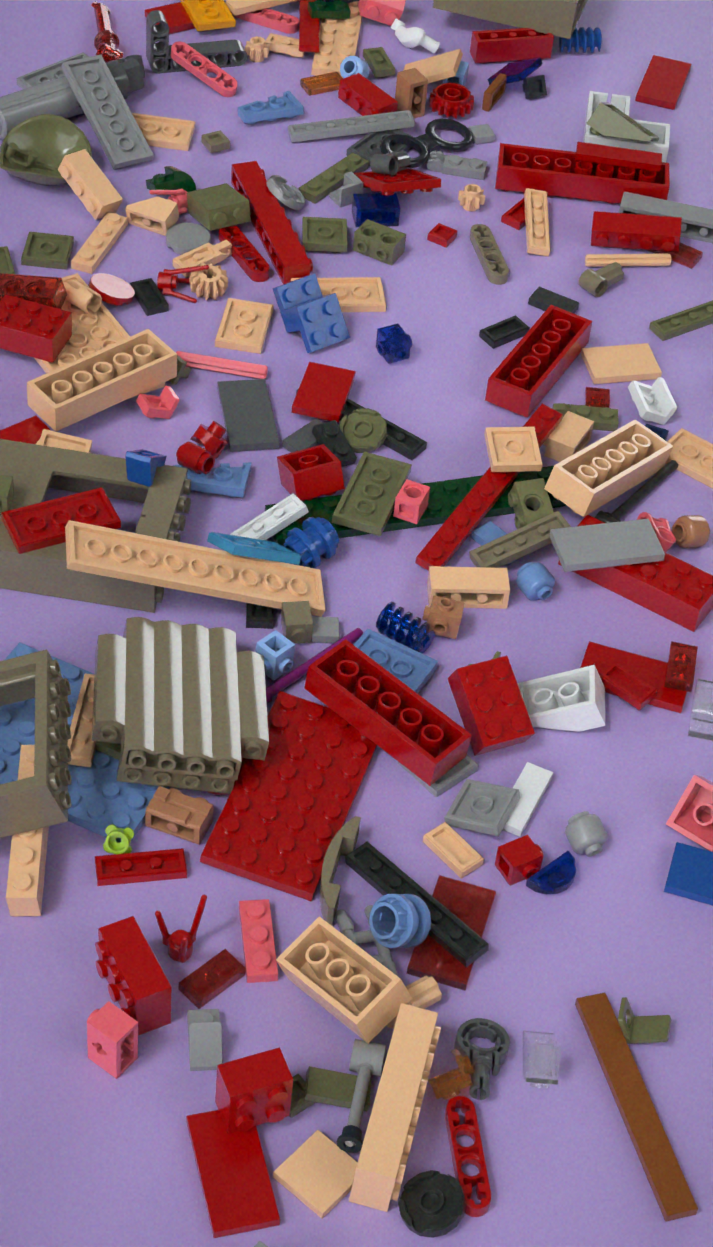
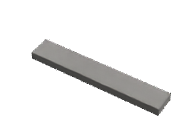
(351, 126)

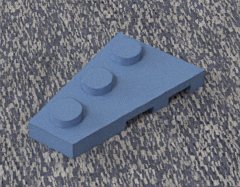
(274, 108)
(221, 480)

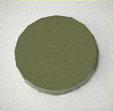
(364, 430)

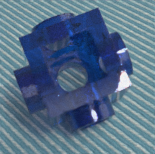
(393, 343)

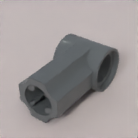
(390, 162)

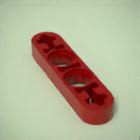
(247, 251)
(468, 1155)

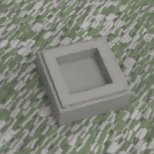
(482, 133)
(325, 629)

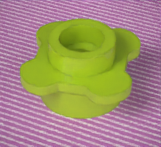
(112, 846)

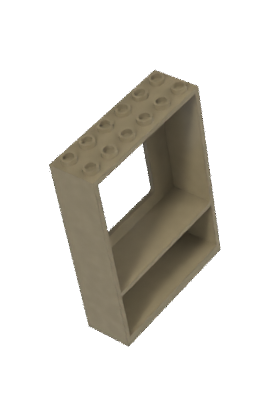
(45, 569)

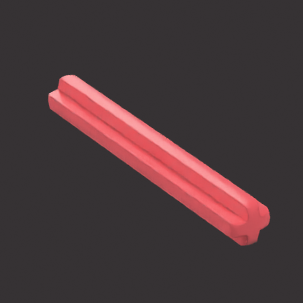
(224, 365)

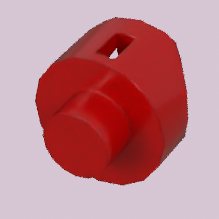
(211, 438)

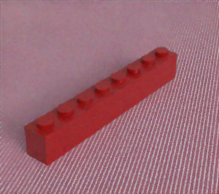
(271, 223)

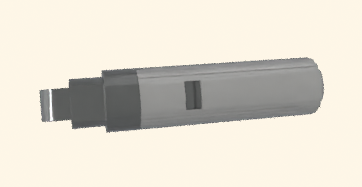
(58, 97)

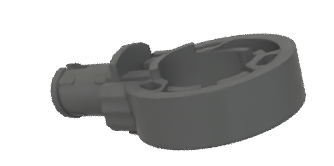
(482, 1058)

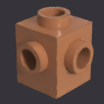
(444, 616)

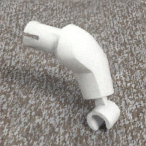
(414, 36)

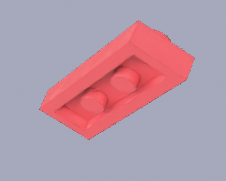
(258, 941)

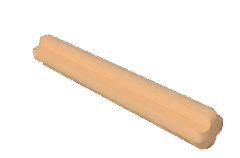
(600, 260)

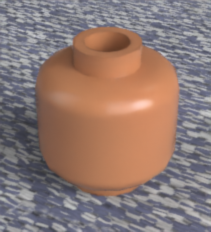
(691, 531)

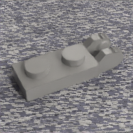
(456, 165)

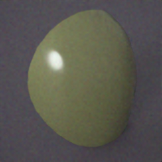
(38, 147)

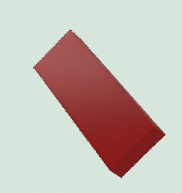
(140, 867)

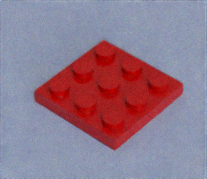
(403, 181)

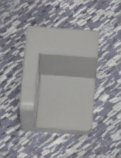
(351, 186)

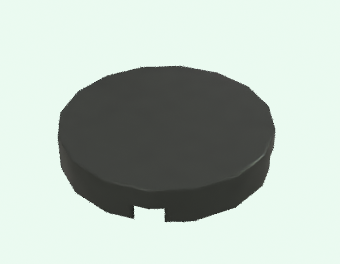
(432, 1204)

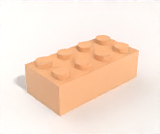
(344, 979)

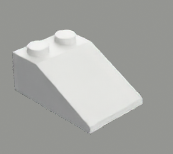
(566, 700)

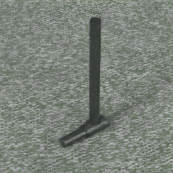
(617, 514)

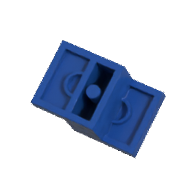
(314, 315)

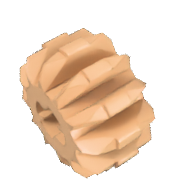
(209, 282)

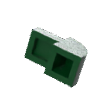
(171, 180)

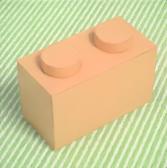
(568, 437)

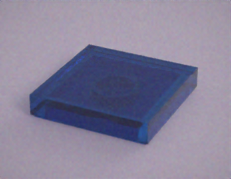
(518, 70)

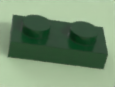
(335, 10)

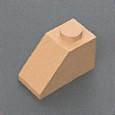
(153, 214)

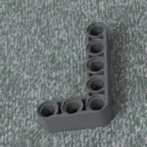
(162, 50)

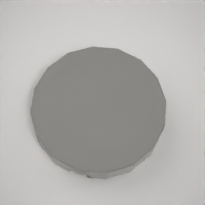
(287, 195)
(186, 237)

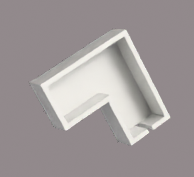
(623, 103)

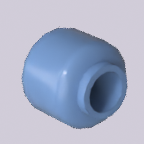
(535, 581)

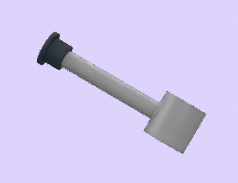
(366, 1061)

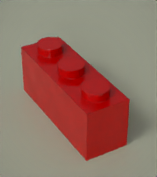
(365, 96)

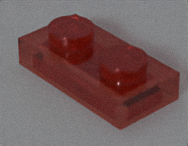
(681, 666)
(212, 978)

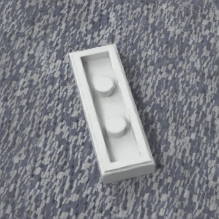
(273, 519)
(531, 785)

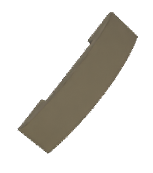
(342, 844)

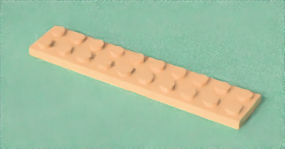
(190, 567)

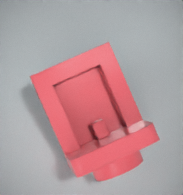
(158, 406)

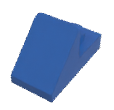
(142, 466)

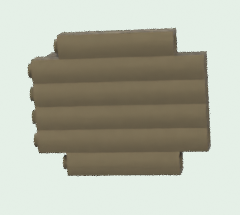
(179, 704)

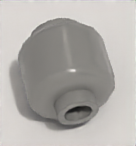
(586, 833)

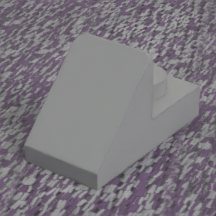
(204, 1039)

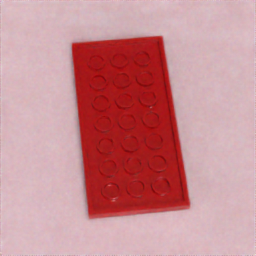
(293, 801)

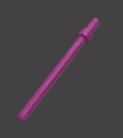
(302, 670)

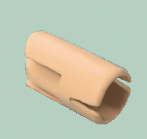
(82, 296)

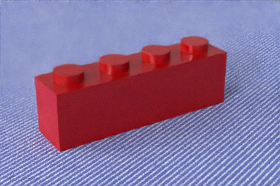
(510, 45)
(636, 231)

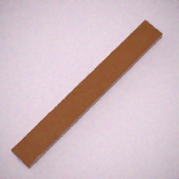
(636, 1108)

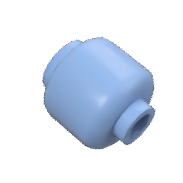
(353, 65)

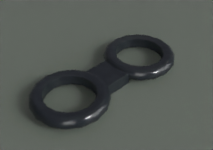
(430, 141)

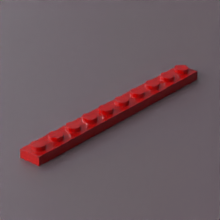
(480, 499)

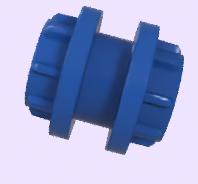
(315, 540)

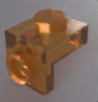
(450, 1083)

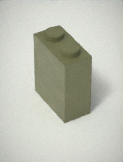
(218, 206)

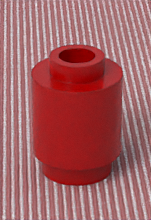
(195, 458)

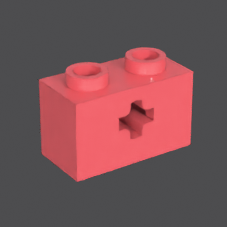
(112, 1039)

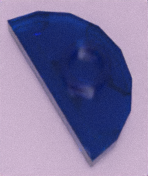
(555, 876)

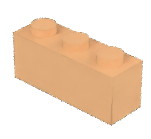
(90, 184)
(472, 585)

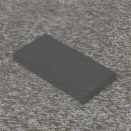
(247, 415)

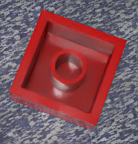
(311, 472)
(253, 1090)

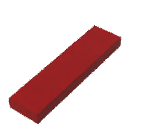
(618, 156)

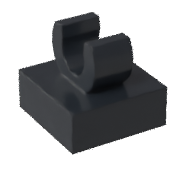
(534, 86)

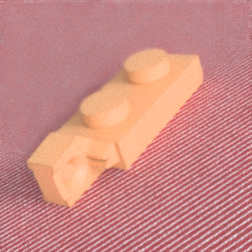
(206, 253)

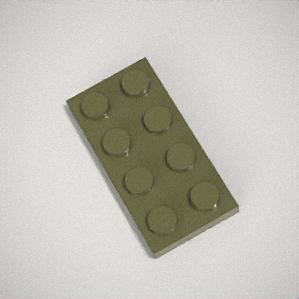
(371, 493)

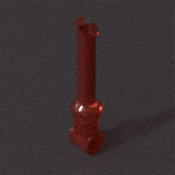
(106, 40)

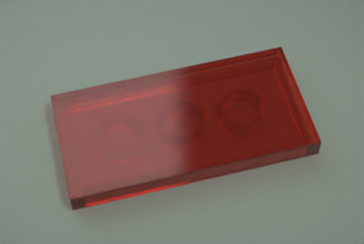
(469, 904)

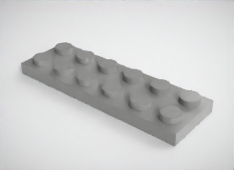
(107, 111)

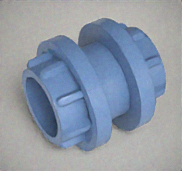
(400, 920)

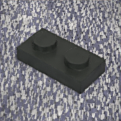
(334, 439)

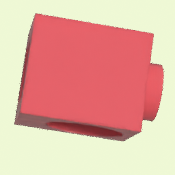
(411, 501)

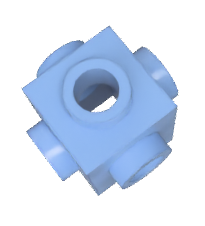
(277, 654)

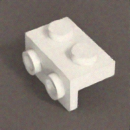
(653, 401)

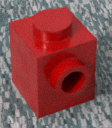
(519, 859)

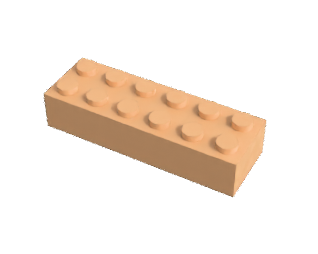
(101, 379)
(608, 468)
(396, 1109)

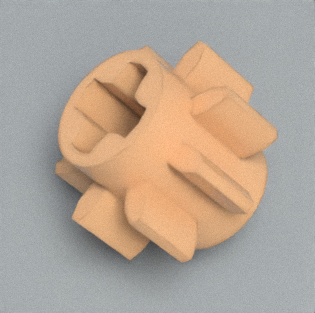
(257, 49)
(471, 197)

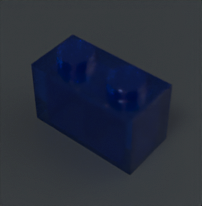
(377, 208)

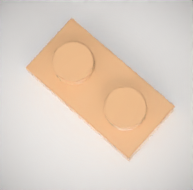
(284, 45)

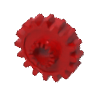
(451, 100)

